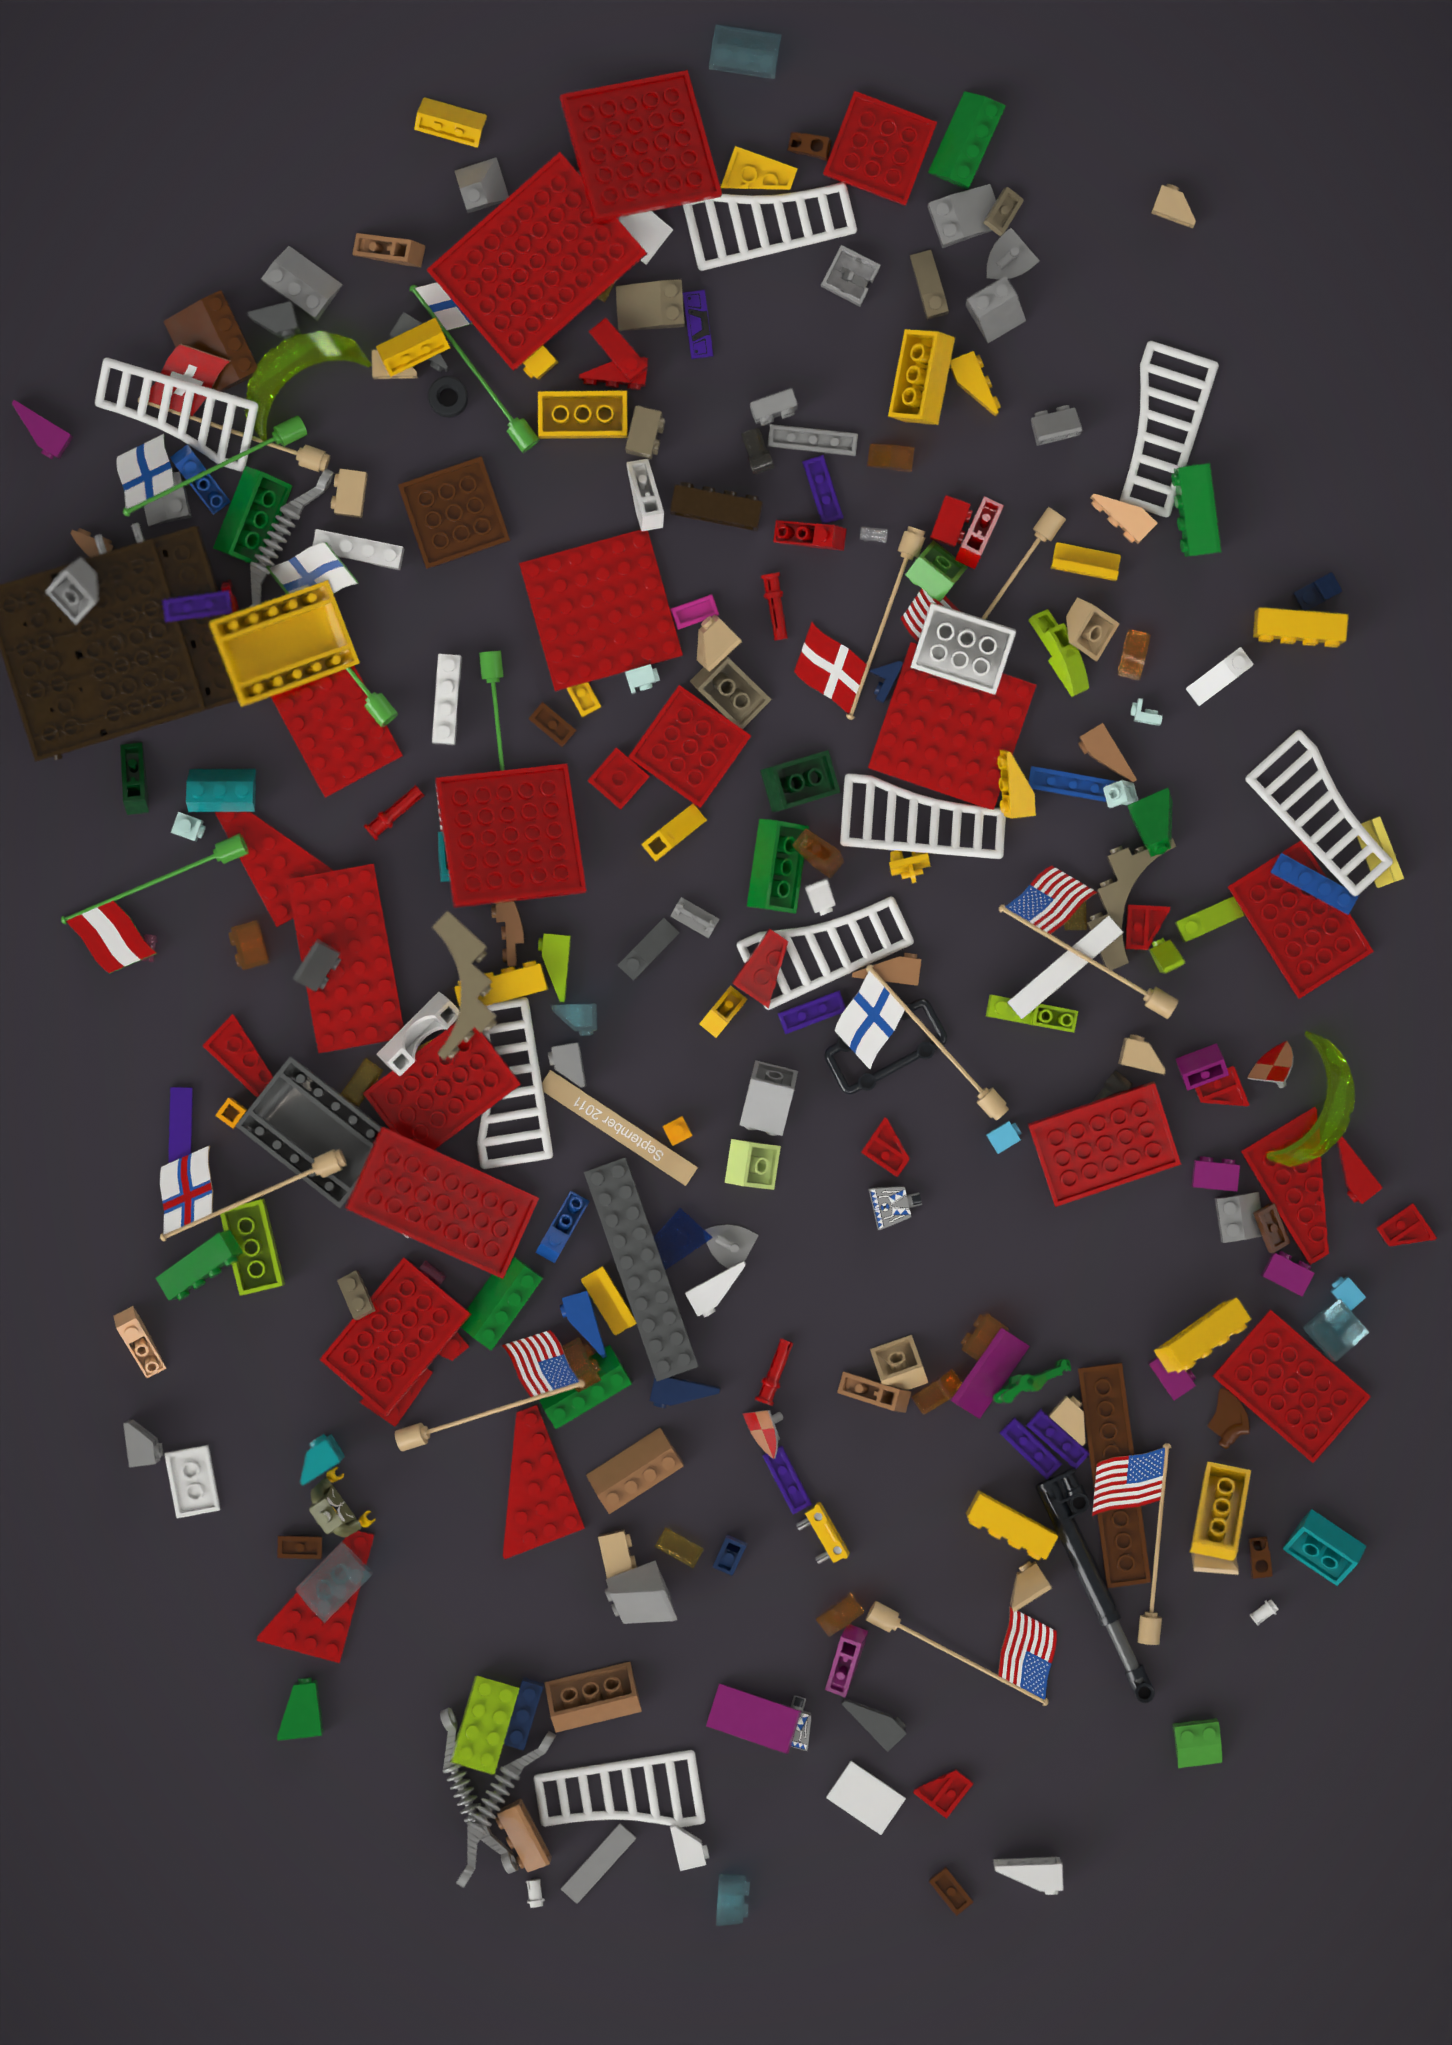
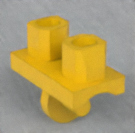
(909, 866)

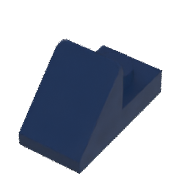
(1317, 592)
(889, 674)
(729, 1555)

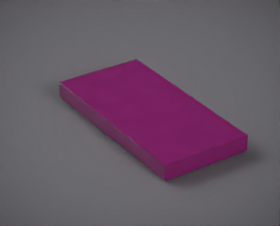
(990, 1373)
(753, 1718)

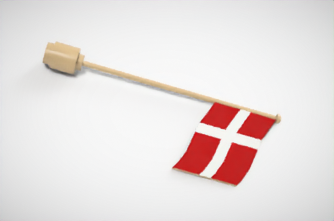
(835, 668)

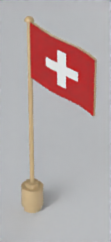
(203, 369)

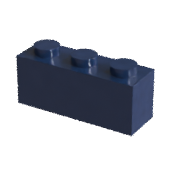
(523, 1713)

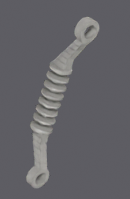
(291, 511)
(451, 1725)
(476, 1829)

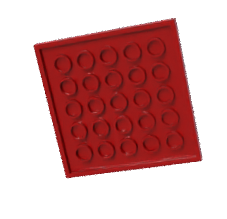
(640, 146)
(600, 609)
(950, 733)
(510, 835)

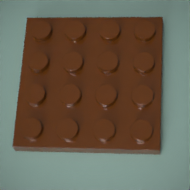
(454, 512)

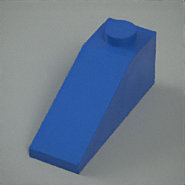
(581, 1315)

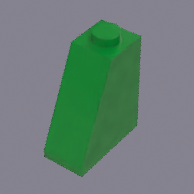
(1154, 821)
(302, 1712)

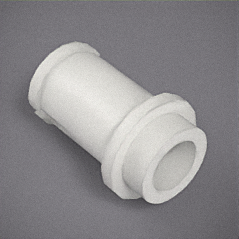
(1264, 1612)
(534, 1893)

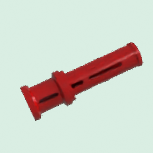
(773, 594)
(385, 819)
(771, 1381)

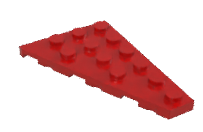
(270, 861)
(1293, 1189)

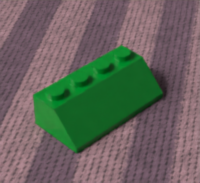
(967, 139)
(1196, 510)
(251, 514)
(776, 867)
(500, 1303)
(570, 1404)

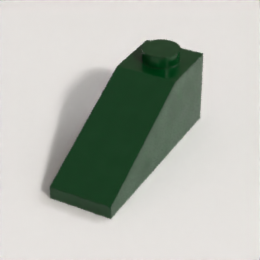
(134, 779)

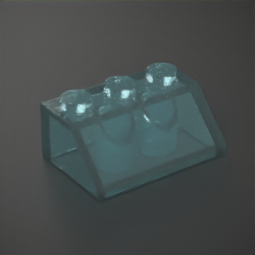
(745, 51)
(333, 1582)

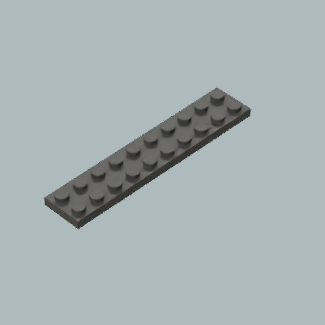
(641, 1269)

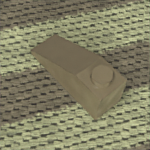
(929, 285)

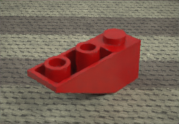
(612, 377)
(810, 535)

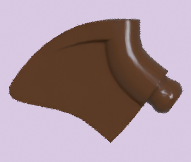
(1229, 1419)

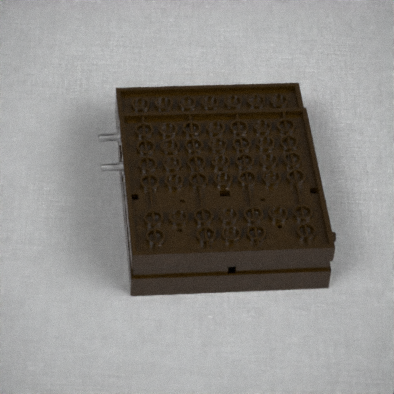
(121, 660)

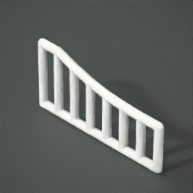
(766, 248)
(1145, 414)
(180, 432)
(1332, 793)
(914, 799)
(830, 927)
(536, 1088)
(632, 1813)

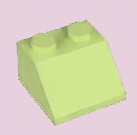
(752, 1164)

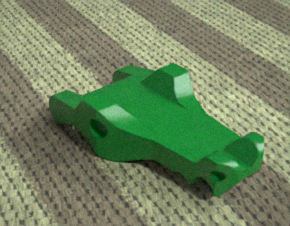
(1030, 1382)

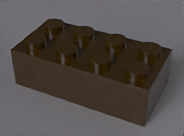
(716, 507)

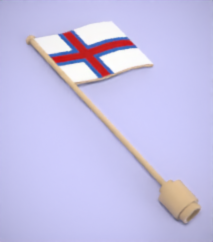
(189, 1189)

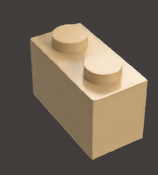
(350, 493)
(616, 1552)

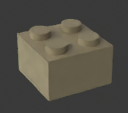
(644, 432)

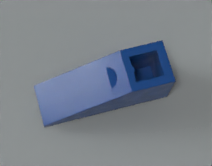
(206, 486)
(562, 1226)

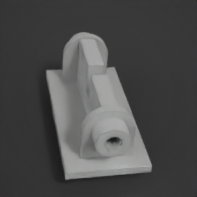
(694, 917)

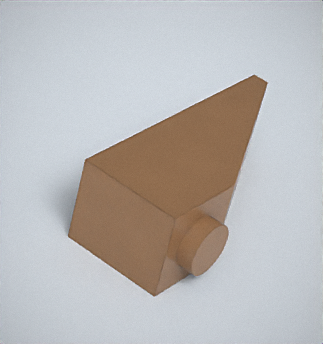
(389, 249)
(1104, 750)
(896, 970)
(874, 1392)

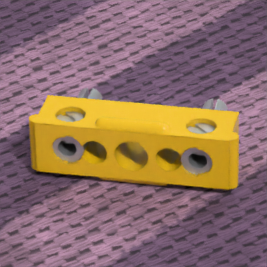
(826, 1532)

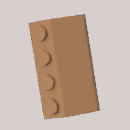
(634, 1470)
(592, 1697)

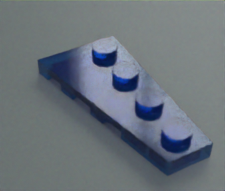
(679, 1238)

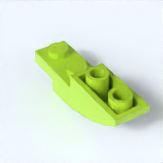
(1065, 657)
(1041, 1016)

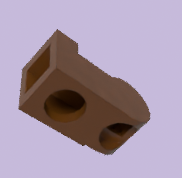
(810, 145)
(1260, 1557)

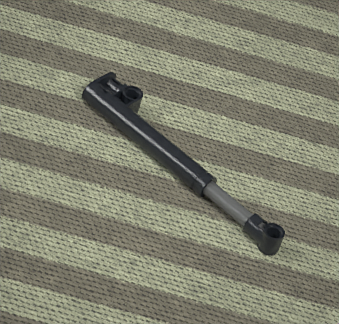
(1058, 1501)

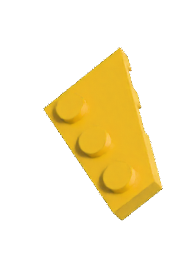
(756, 171)

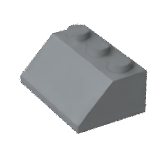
(301, 282)

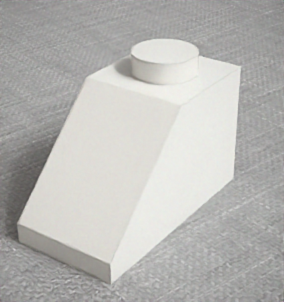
(688, 1849)

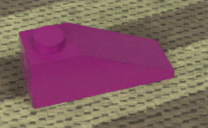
(46, 434)
(846, 1660)

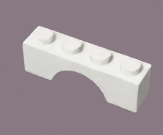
(362, 549)
(446, 699)
(434, 1016)

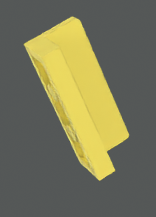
(1378, 833)

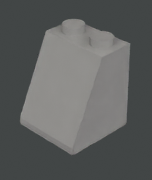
(996, 309)
(768, 1098)
(640, 1595)

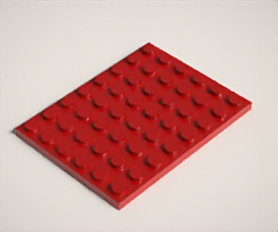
(535, 262)

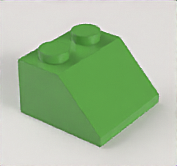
(936, 571)
(1198, 1743)

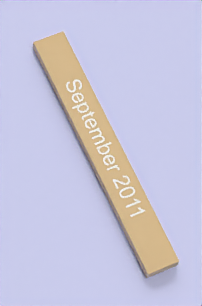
(618, 1128)

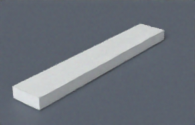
(1064, 967)

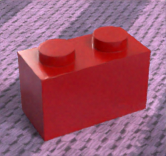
(950, 521)

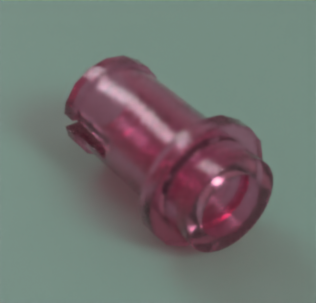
(151, 941)
(433, 1273)

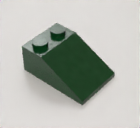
(800, 781)

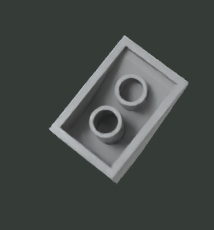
(962, 214)

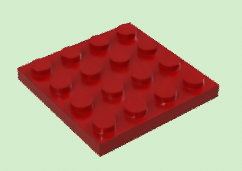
(880, 148)
(689, 746)

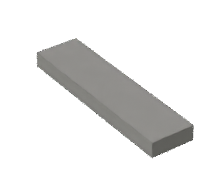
(812, 440)
(598, 1863)

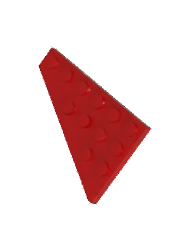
(539, 1494)
(303, 1631)

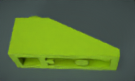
(1209, 919)
(1165, 955)
(556, 958)

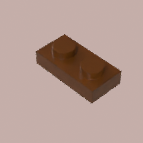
(552, 724)
(1271, 1228)
(300, 1547)
(950, 1891)

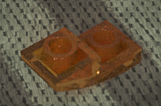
(1134, 654)

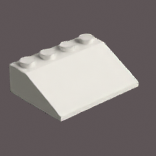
(963, 648)

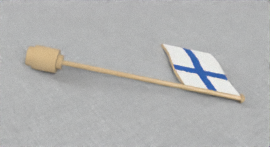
(873, 1019)

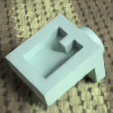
(1147, 717)
(1120, 793)
(188, 827)

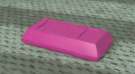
(694, 611)

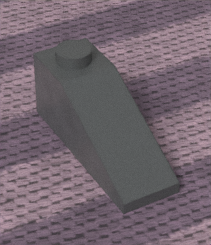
(648, 949)
(880, 1725)

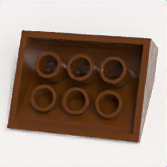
(214, 329)

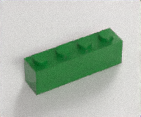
(199, 1265)

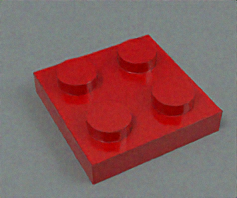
(618, 778)

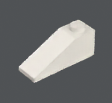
(645, 495)
(1219, 676)
(821, 897)
(710, 1293)

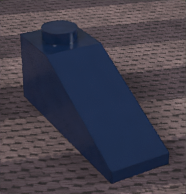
(677, 1391)

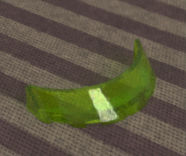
(289, 359)
(1335, 1113)

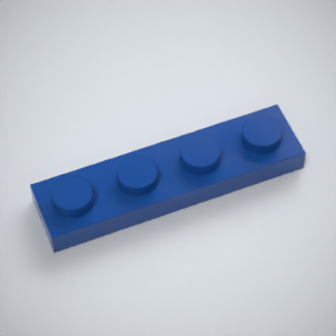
(1068, 783)
(1314, 883)

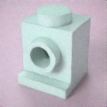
(642, 678)

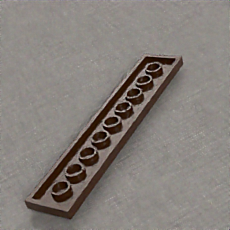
(1108, 1437)

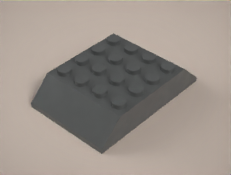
(306, 1117)

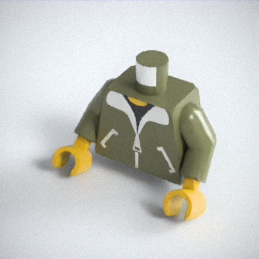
(332, 1511)

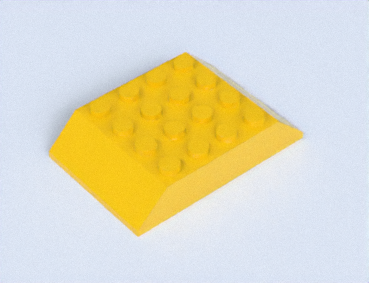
(284, 643)

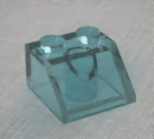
(579, 1017)
(1335, 1330)
(731, 1899)

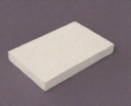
(192, 1481)
(865, 1797)

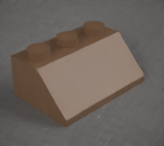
(523, 1836)

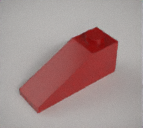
(618, 350)
(979, 532)
(1357, 1177)

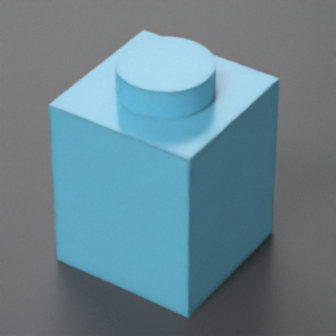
(1004, 1136)
(1347, 1292)

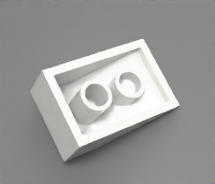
(648, 231)
(1038, 1873)

